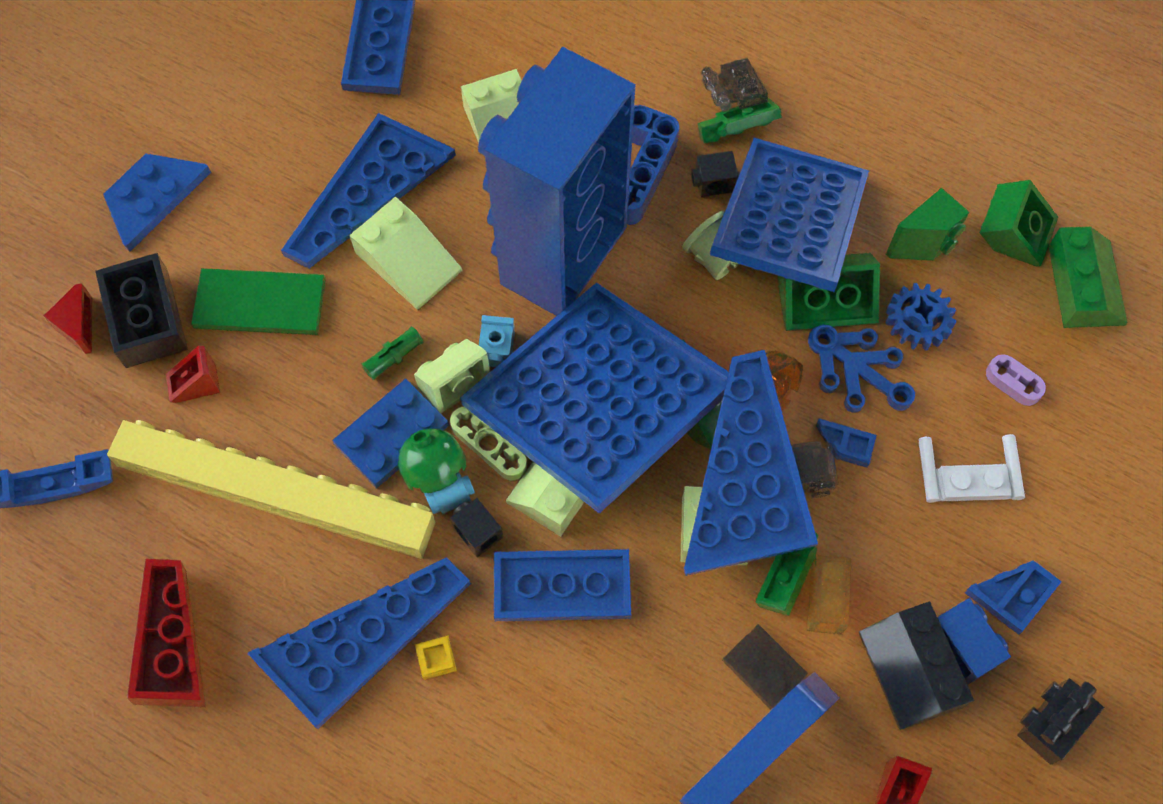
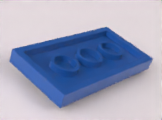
(378, 46)
(562, 585)

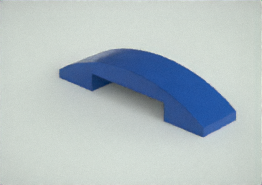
(56, 481)

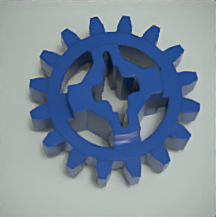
(920, 316)

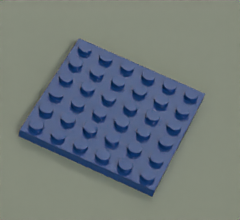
(598, 395)

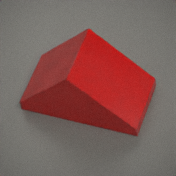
(73, 317)
(193, 377)
(902, 782)

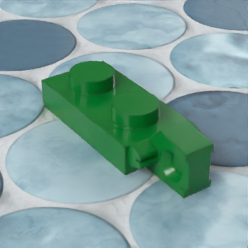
(736, 120)
(785, 580)

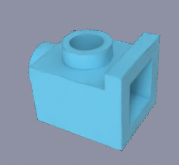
(497, 329)

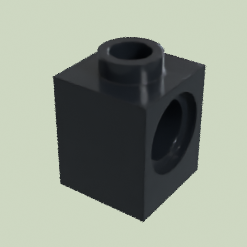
(715, 173)
(476, 526)

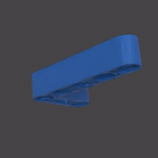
(764, 743)

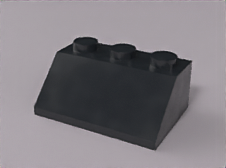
(915, 666)

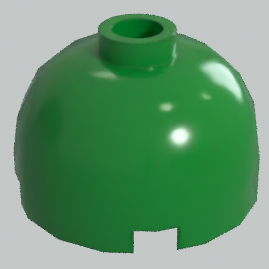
(430, 460)

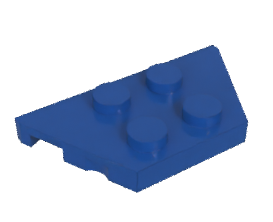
(150, 193)

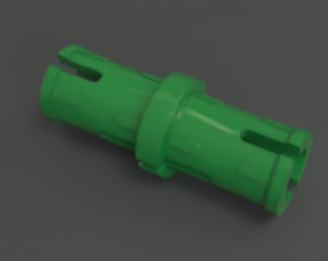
(392, 353)

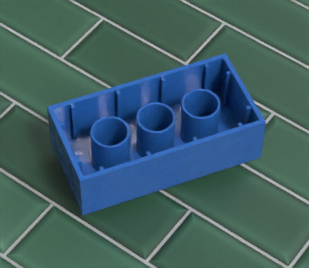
(559, 178)

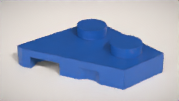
(1015, 594)

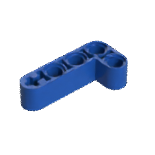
(652, 144)

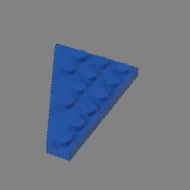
(751, 487)

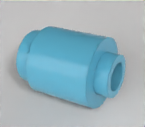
(451, 496)

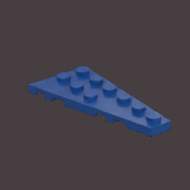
(381, 166)
(348, 647)

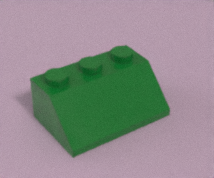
(1086, 278)
(851, 303)

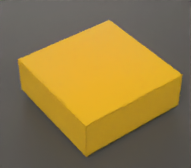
(435, 657)

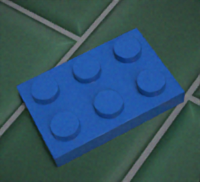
(378, 434)

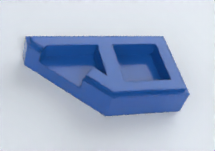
(847, 442)

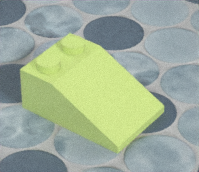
(405, 253)

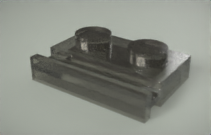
(764, 667)

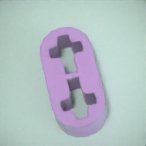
(1015, 380)

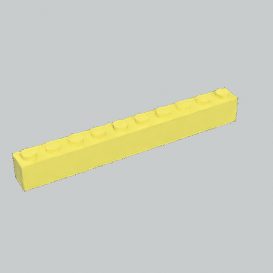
(273, 488)

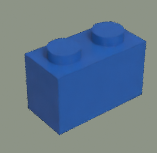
(973, 640)

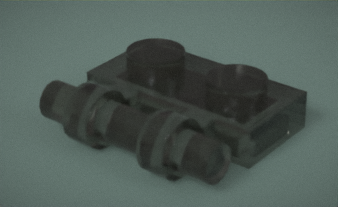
(742, 83)

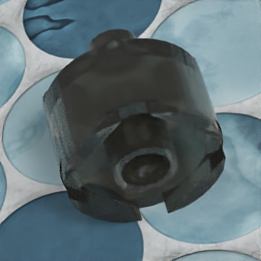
(816, 468)

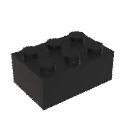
(141, 310)

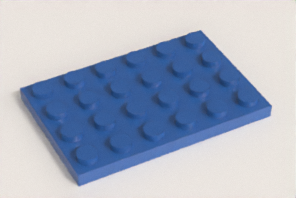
(791, 214)

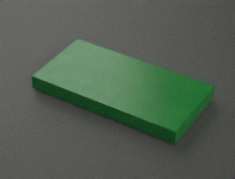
(258, 301)

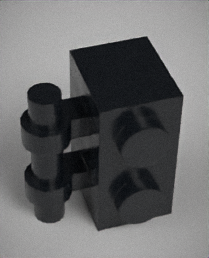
(1060, 719)

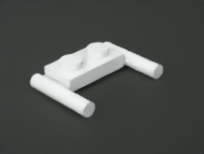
(972, 481)

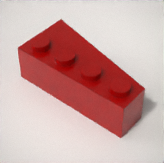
(165, 644)

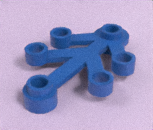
(858, 364)

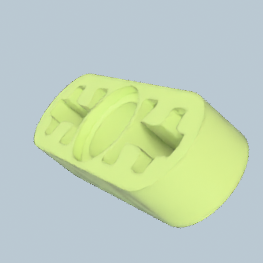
(499, 465)

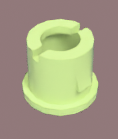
(700, 245)

